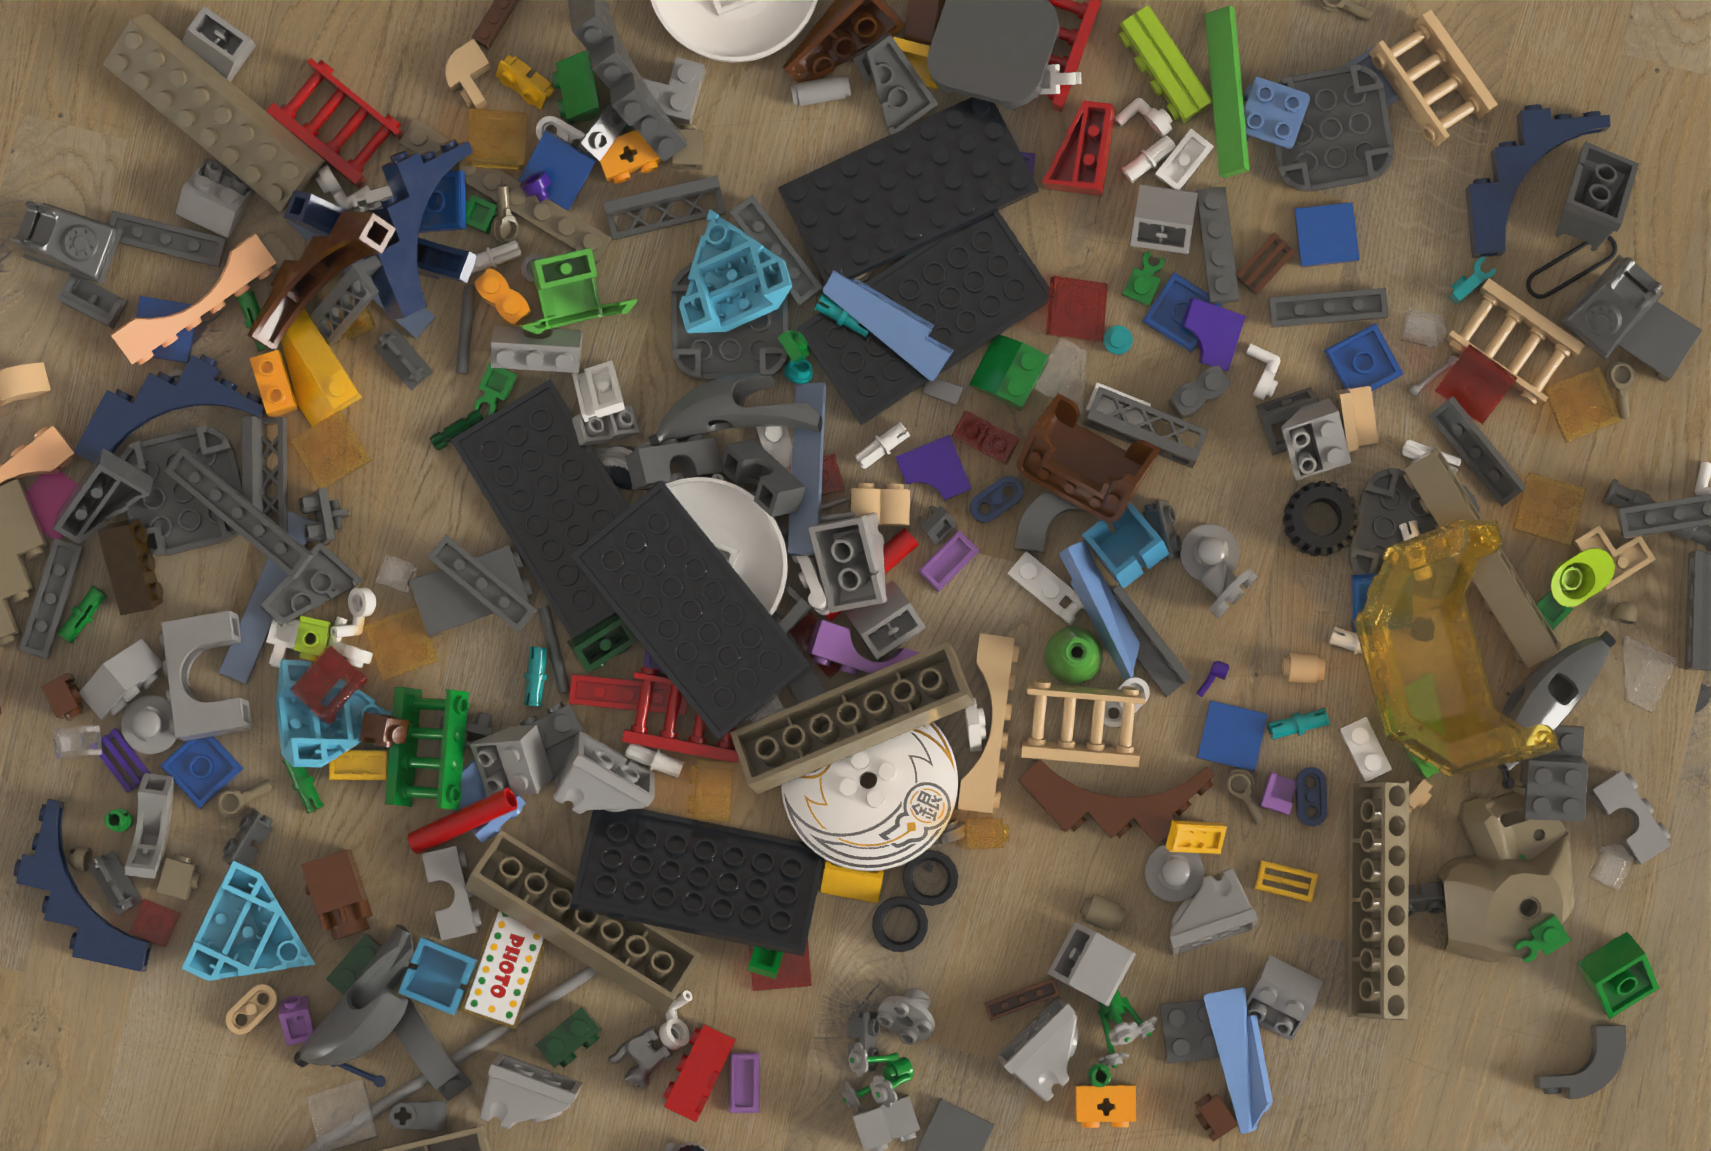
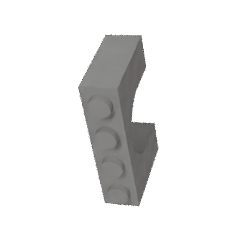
(183, 643)

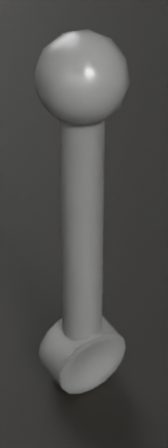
(1415, 389)

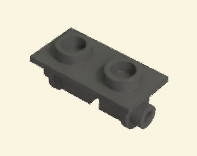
(602, 133)
(402, 358)
(1161, 519)
(250, 829)
(114, 883)
(1430, 900)
(866, 1028)

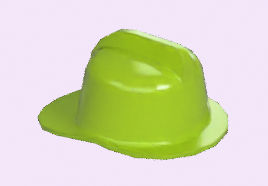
(1581, 576)

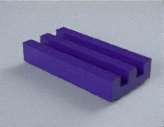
(106, 740)

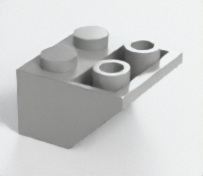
(218, 43)
(214, 198)
(1164, 219)
(1315, 439)
(886, 624)
(512, 760)
(1091, 963)
(1282, 997)

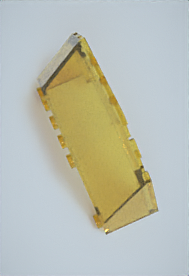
(1428, 659)

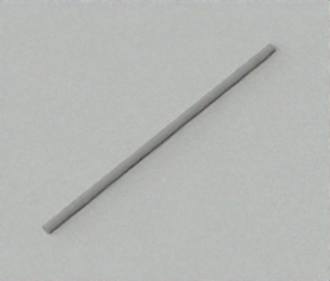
(481, 1042)

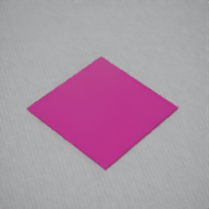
(47, 498)

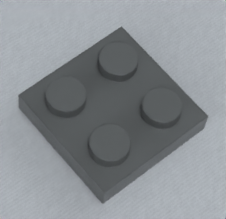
(1187, 1032)

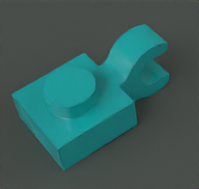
(1464, 286)

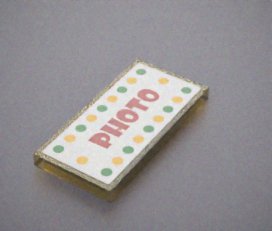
(504, 972)

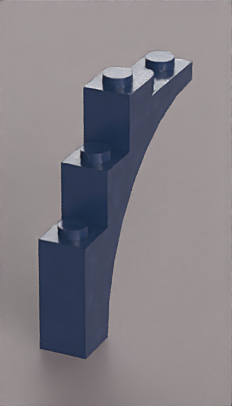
(411, 183)
(1490, 201)
(432, 258)
(198, 386)
(49, 870)

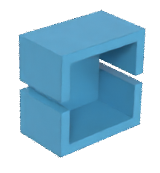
(1129, 548)
(438, 976)

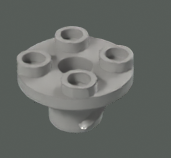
(1206, 547)
(1226, 586)
(148, 725)
(1173, 874)
(907, 1016)

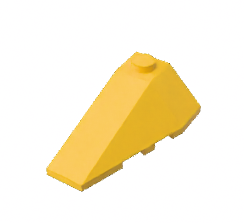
(315, 372)

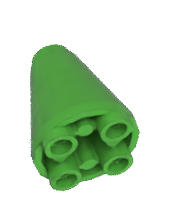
(1065, 666)

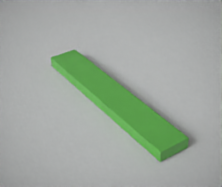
(1227, 92)

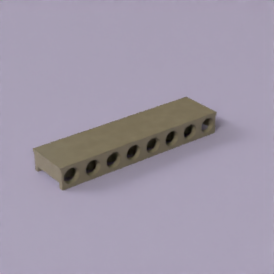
(1378, 900)

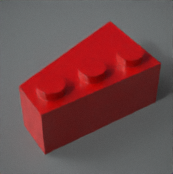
(1084, 154)
(698, 1072)

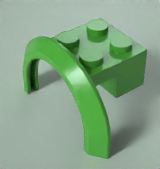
(569, 291)

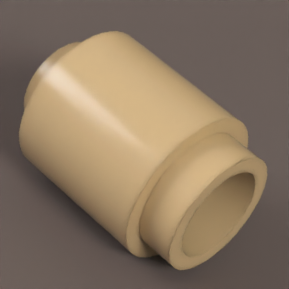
(1303, 668)

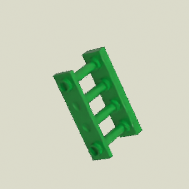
(404, 759)

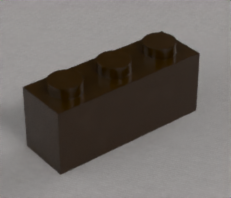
(130, 566)

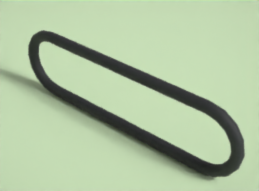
(1541, 296)

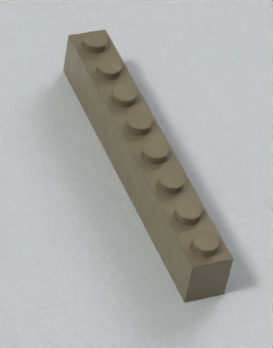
(1494, 576)

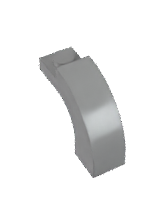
(152, 826)

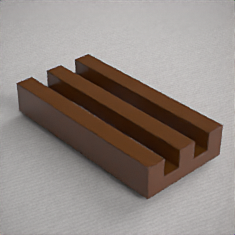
(1282, 245)

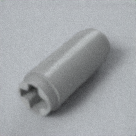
(820, 90)

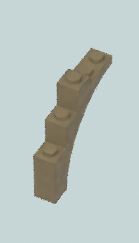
(19, 537)

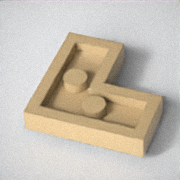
(1627, 558)

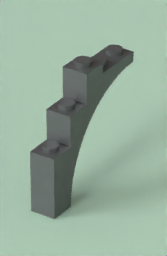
(629, 94)

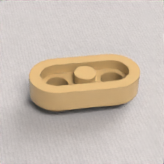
(252, 1008)

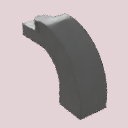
(1035, 521)
(429, 1053)
(1601, 1067)

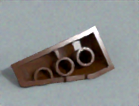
(839, 34)

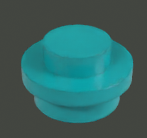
(1118, 340)
(799, 371)

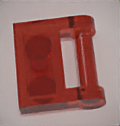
(321, 678)

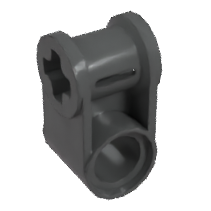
(425, 1115)

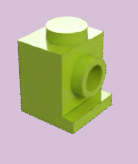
(320, 629)

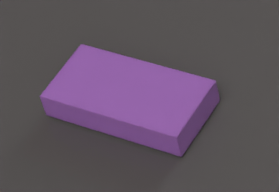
(948, 560)
(744, 1082)

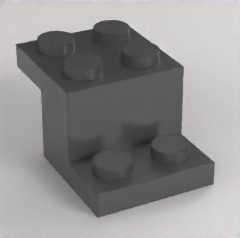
(1557, 780)

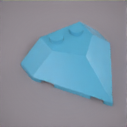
(731, 280)
(303, 735)
(244, 931)

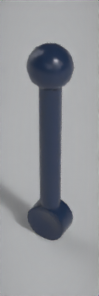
(379, 1081)

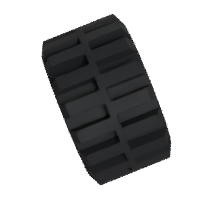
(1341, 503)

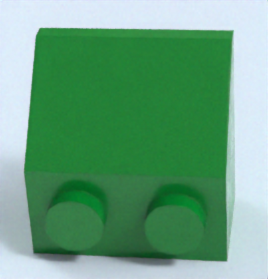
(578, 88)
(1009, 371)
(1618, 974)

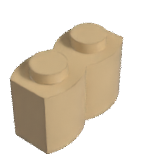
(890, 503)

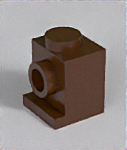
(64, 697)
(383, 729)
(1214, 1116)

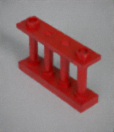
(1075, 38)
(308, 132)
(667, 737)

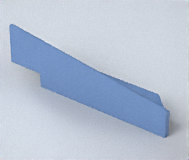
(891, 323)
(1102, 607)
(1240, 1055)

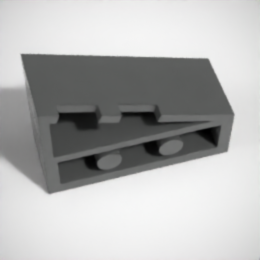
(100, 495)

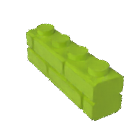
(1164, 64)

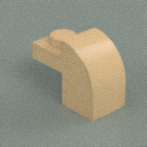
(465, 66)
(23, 382)

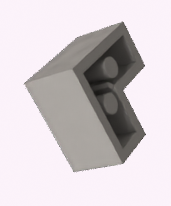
(682, 93)
(120, 679)
(882, 1124)

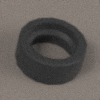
(936, 899)
(922, 925)

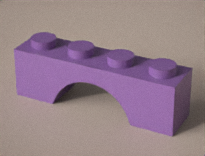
(834, 644)

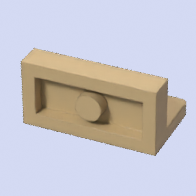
(1357, 416)

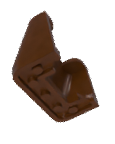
(1082, 464)

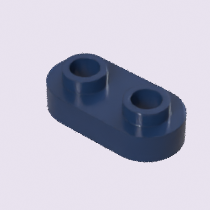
(996, 499)
(1312, 796)

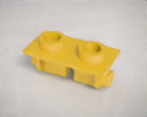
(513, 74)

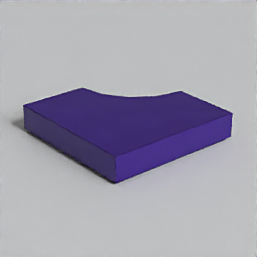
(1215, 331)
(936, 466)

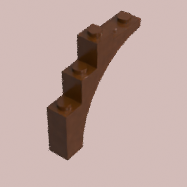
(297, 282)
(1070, 803)

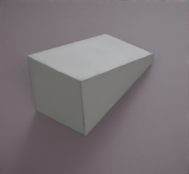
(943, 391)

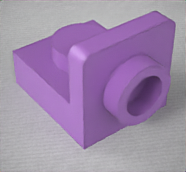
(296, 1019)

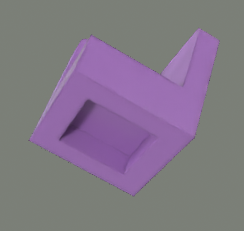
(1278, 794)

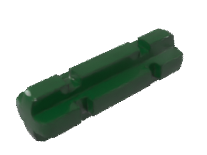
(440, 440)

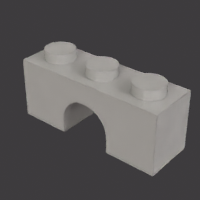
(555, 353)
(1647, 836)
(460, 917)

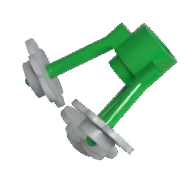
(1123, 1032)
(895, 1073)

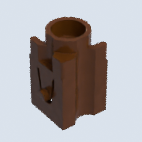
(338, 894)

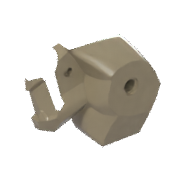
(1494, 892)

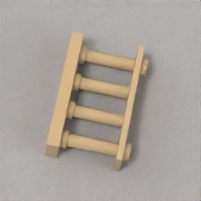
(1449, 57)
(1541, 329)
(1095, 750)

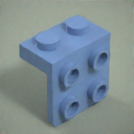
(1274, 112)
(472, 791)

